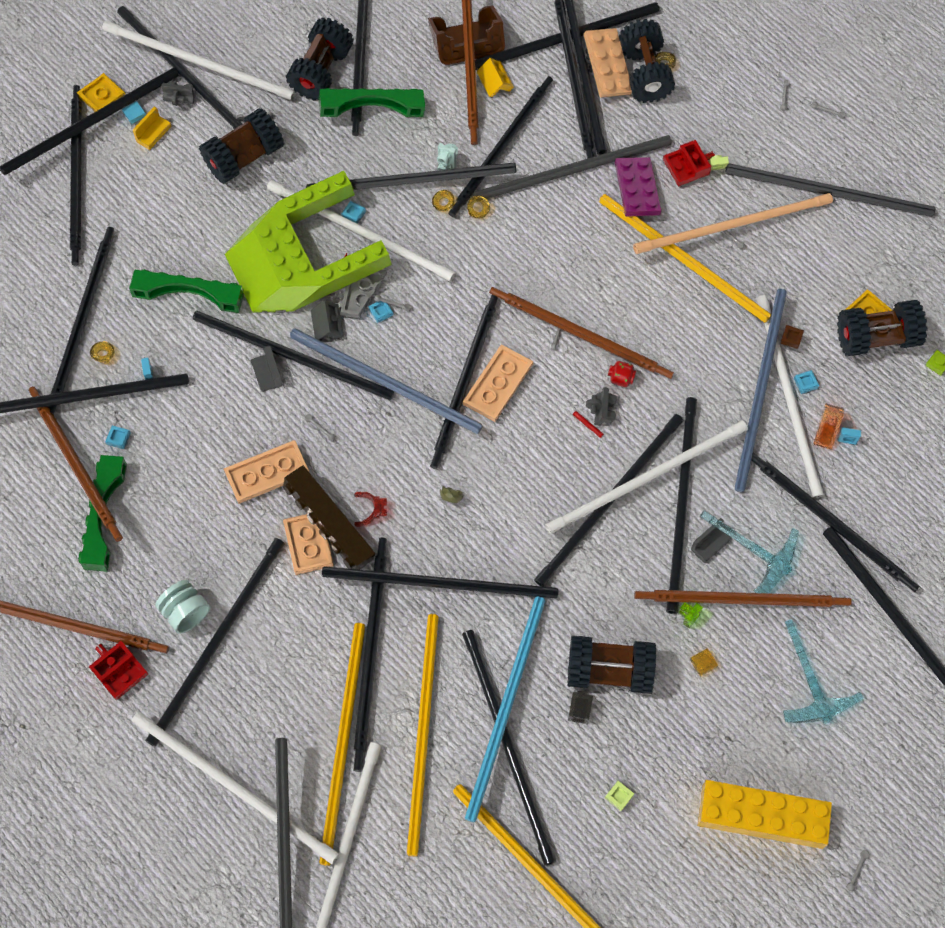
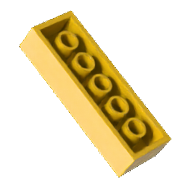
(764, 814)

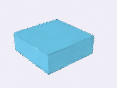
(134, 112)
(353, 212)
(380, 311)
(147, 368)
(806, 382)
(849, 436)
(117, 437)

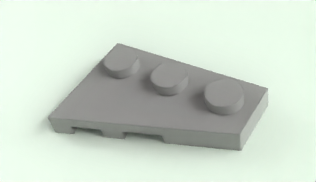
(360, 293)

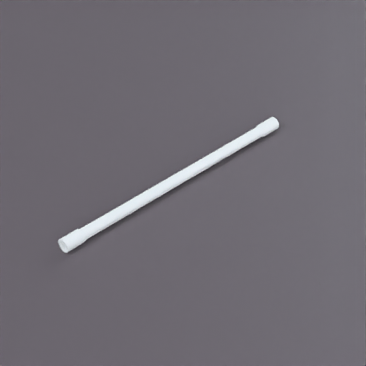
(278, 90)
(437, 269)
(814, 482)
(561, 522)
(149, 726)
(370, 762)

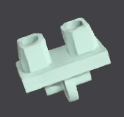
(447, 156)

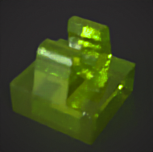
(690, 613)

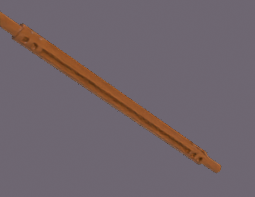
(470, 70)
(581, 332)
(78, 468)
(742, 598)
(81, 627)

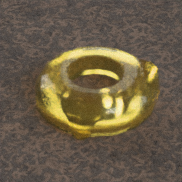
(666, 56)
(440, 195)
(485, 203)
(99, 346)

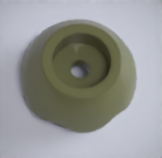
(451, 495)

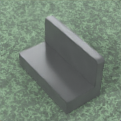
(326, 320)
(266, 370)
(709, 543)

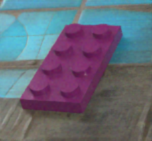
(637, 186)

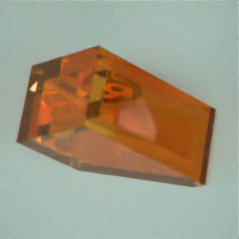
(828, 426)

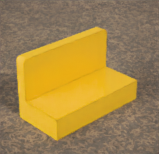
(494, 77)
(151, 129)

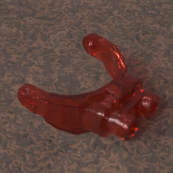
(378, 509)

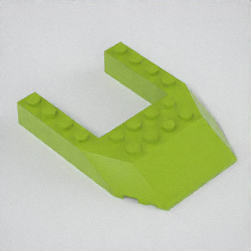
(274, 264)

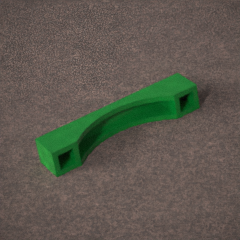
(405, 101)
(152, 284)
(110, 476)

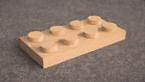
(608, 62)
(498, 383)
(264, 471)

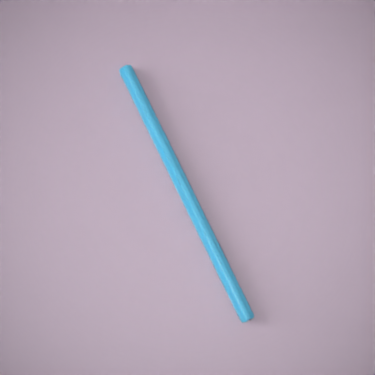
(504, 711)

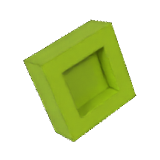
(937, 362)

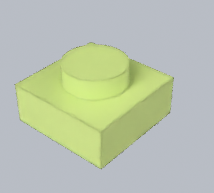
(718, 162)
(619, 795)

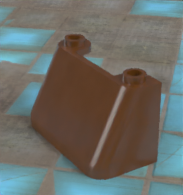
(487, 34)

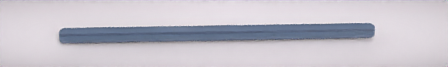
(386, 381)
(760, 391)

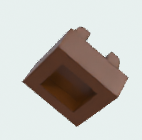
(792, 337)

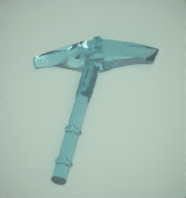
(777, 564)
(822, 708)

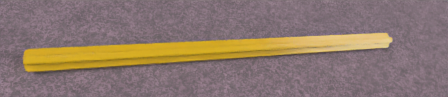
(688, 260)
(422, 736)
(343, 738)
(528, 861)

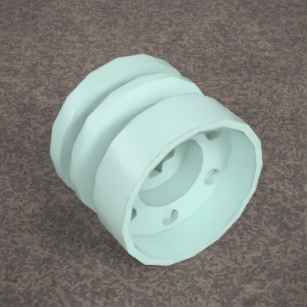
(182, 606)

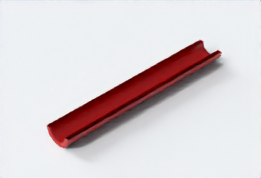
(588, 424)

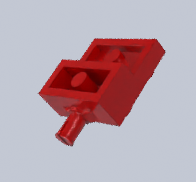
(688, 163)
(117, 669)

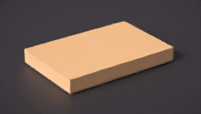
(306, 545)

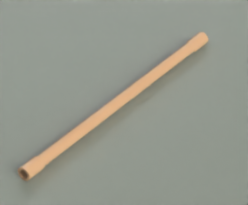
(649, 245)

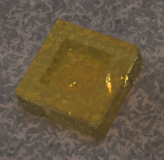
(703, 662)

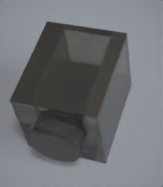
(580, 707)

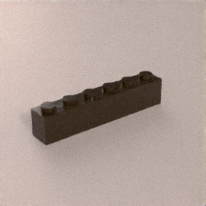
(328, 518)

